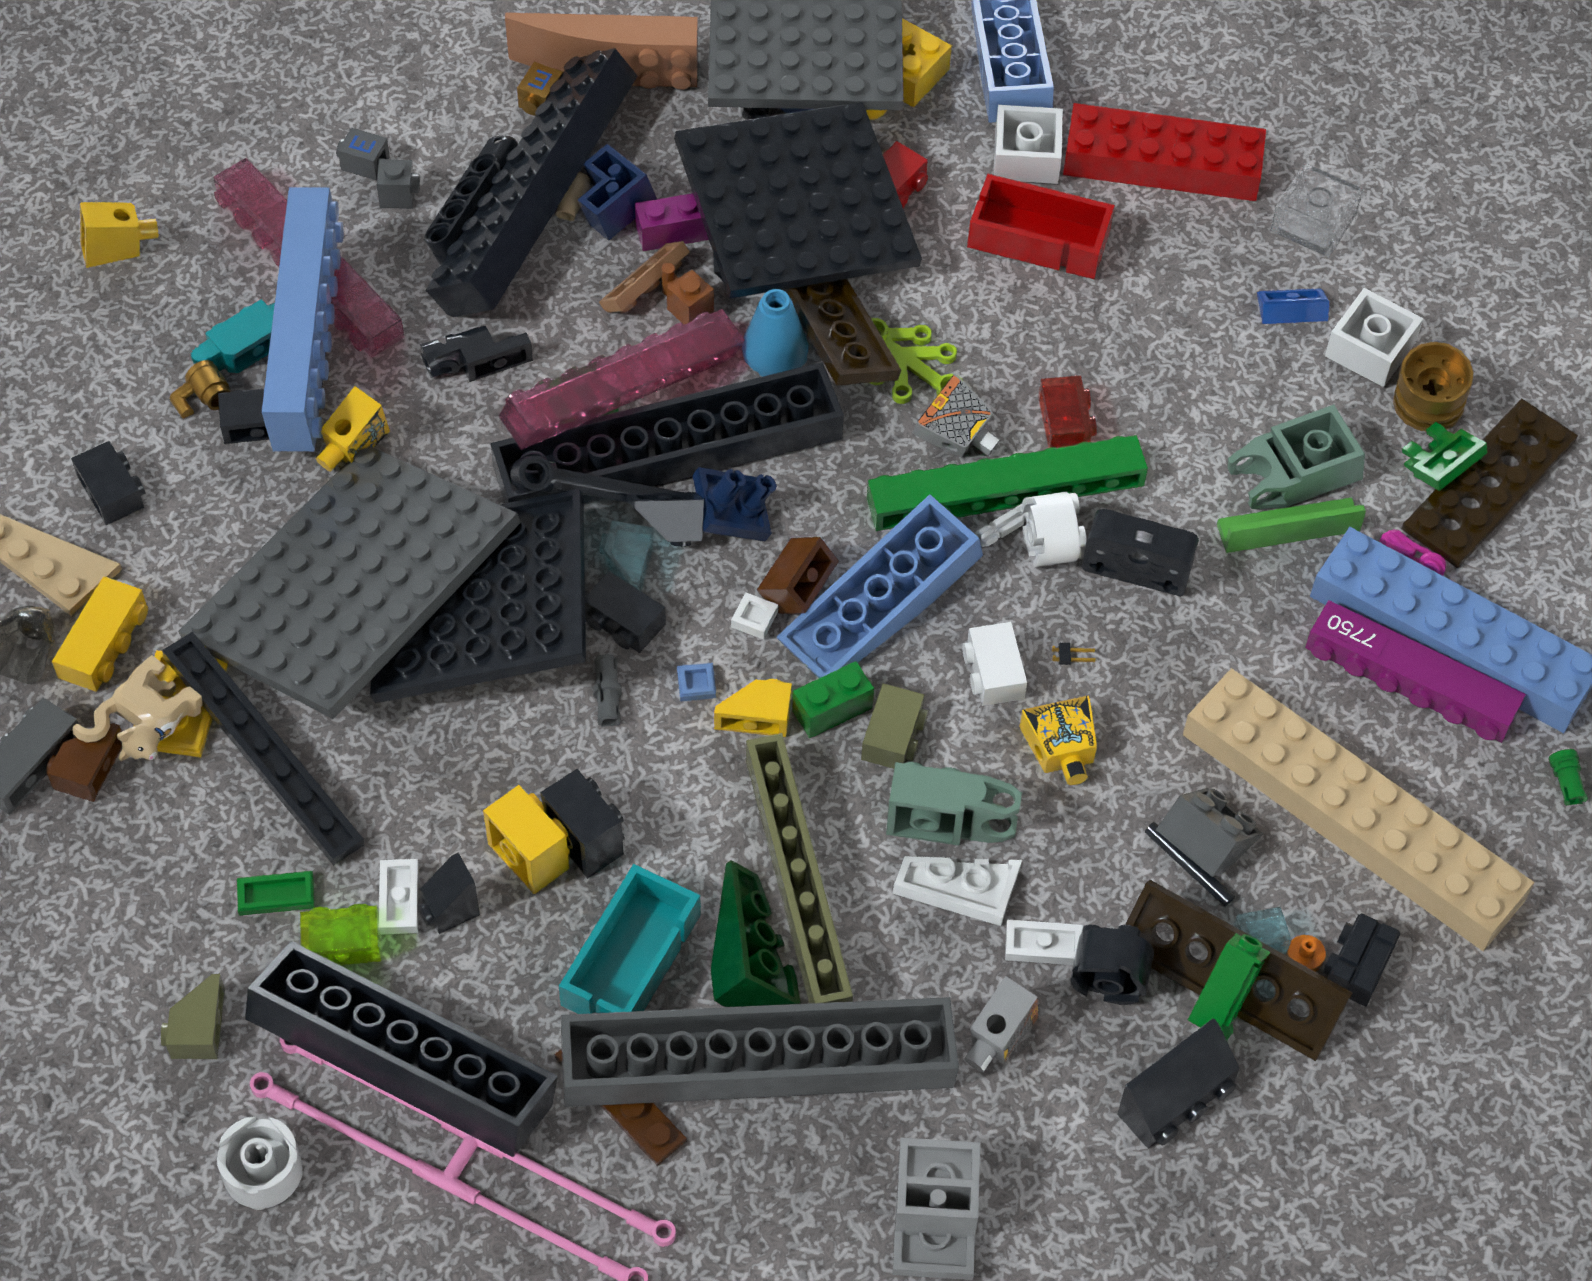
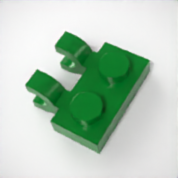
(1449, 455)

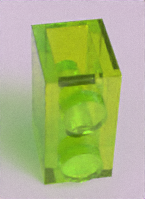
(342, 934)

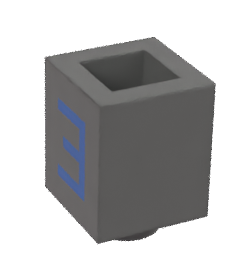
(361, 153)

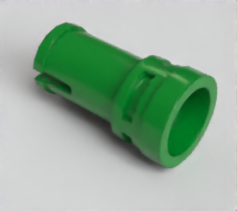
(1567, 768)

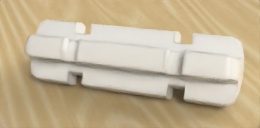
(1002, 526)

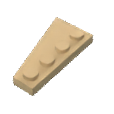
(52, 565)

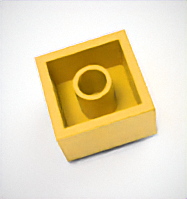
(527, 838)

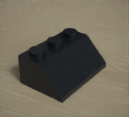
(1179, 1086)

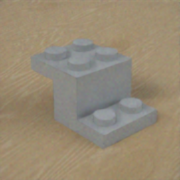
(936, 1208)

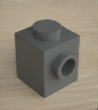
(397, 183)

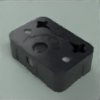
(1140, 552)

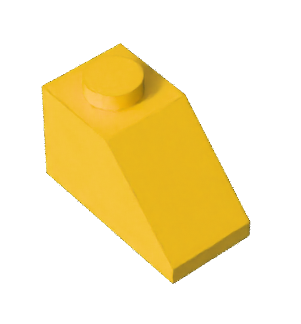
(756, 708)

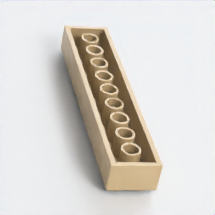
(1358, 809)

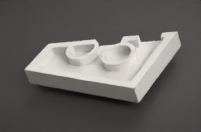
(964, 888)

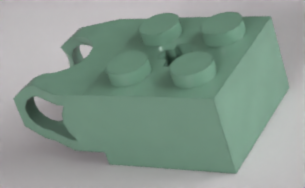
(1301, 459)
(948, 805)

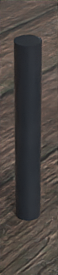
(1210, 883)

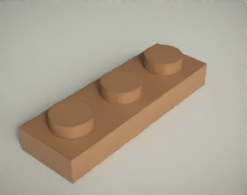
(643, 278)

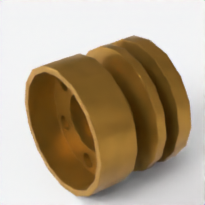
(1433, 386)

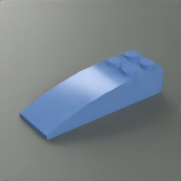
(1011, 55)
(883, 589)

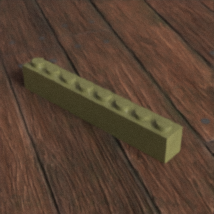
(797, 871)

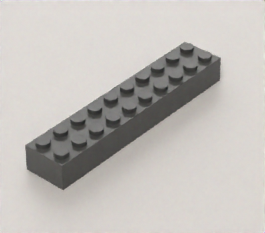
(758, 1051)

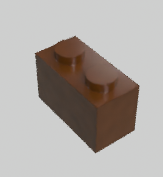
(798, 574)

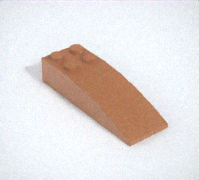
(655, 47)

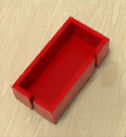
(1040, 226)

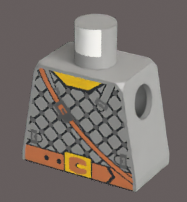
(957, 420)
(1009, 1011)

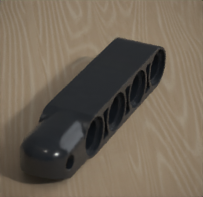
(465, 196)

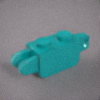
(239, 339)

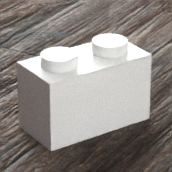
(995, 664)

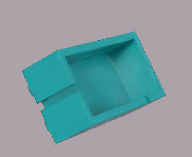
(631, 945)

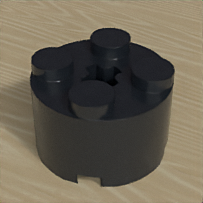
(1112, 963)

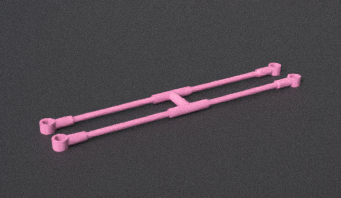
(449, 1180)

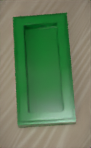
(275, 893)

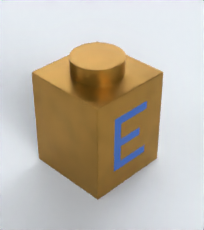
(536, 86)

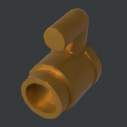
(205, 382)

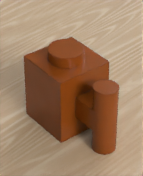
(686, 295)

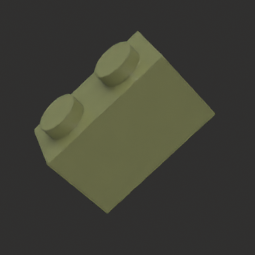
(894, 726)

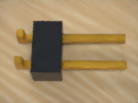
(1064, 653)

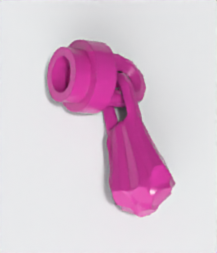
(1399, 542)

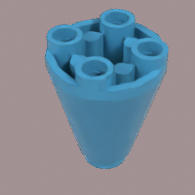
(775, 336)

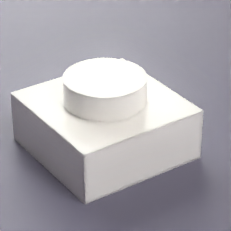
(754, 615)

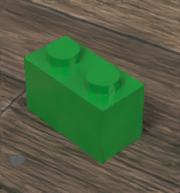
(832, 699)

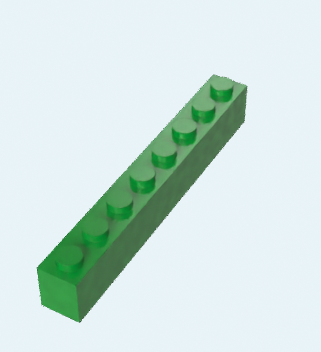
(1006, 481)

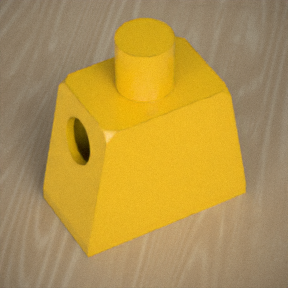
(112, 232)

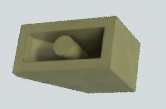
(196, 1022)

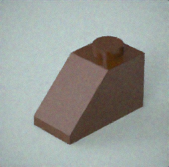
(84, 766)

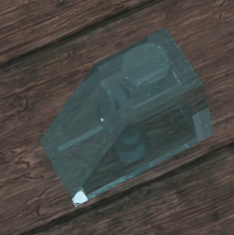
(628, 551)

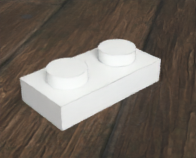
(398, 896)
(1041, 942)

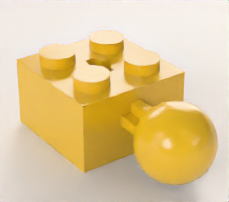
(924, 64)

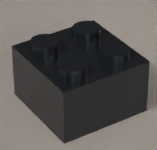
(591, 824)

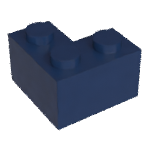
(615, 190)

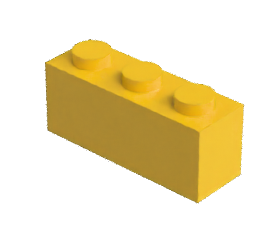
(100, 634)

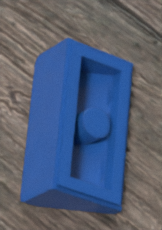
(1293, 306)

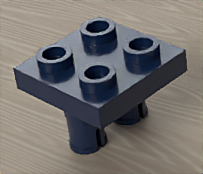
(734, 503)

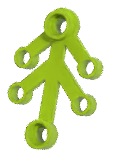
(910, 357)

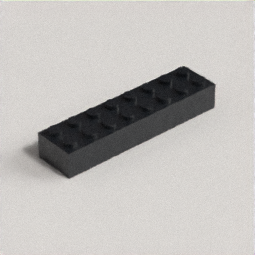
(401, 1048)

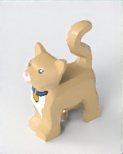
(142, 704)

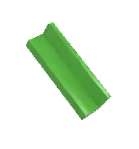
(1290, 524)

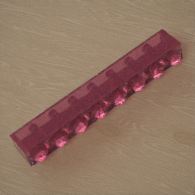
(262, 210)
(620, 378)

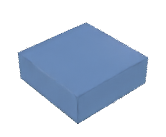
(696, 682)

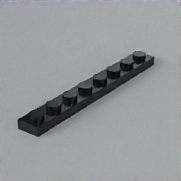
(264, 749)

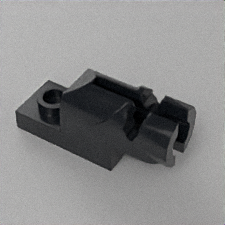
(475, 353)

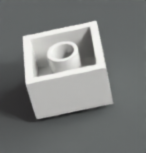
(1028, 143)
(1373, 337)

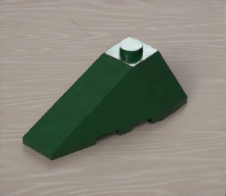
(745, 952)

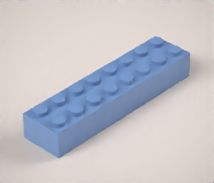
(302, 320)
(1457, 624)

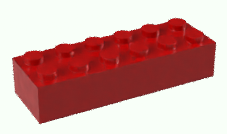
(1165, 152)

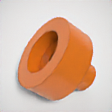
(1307, 951)

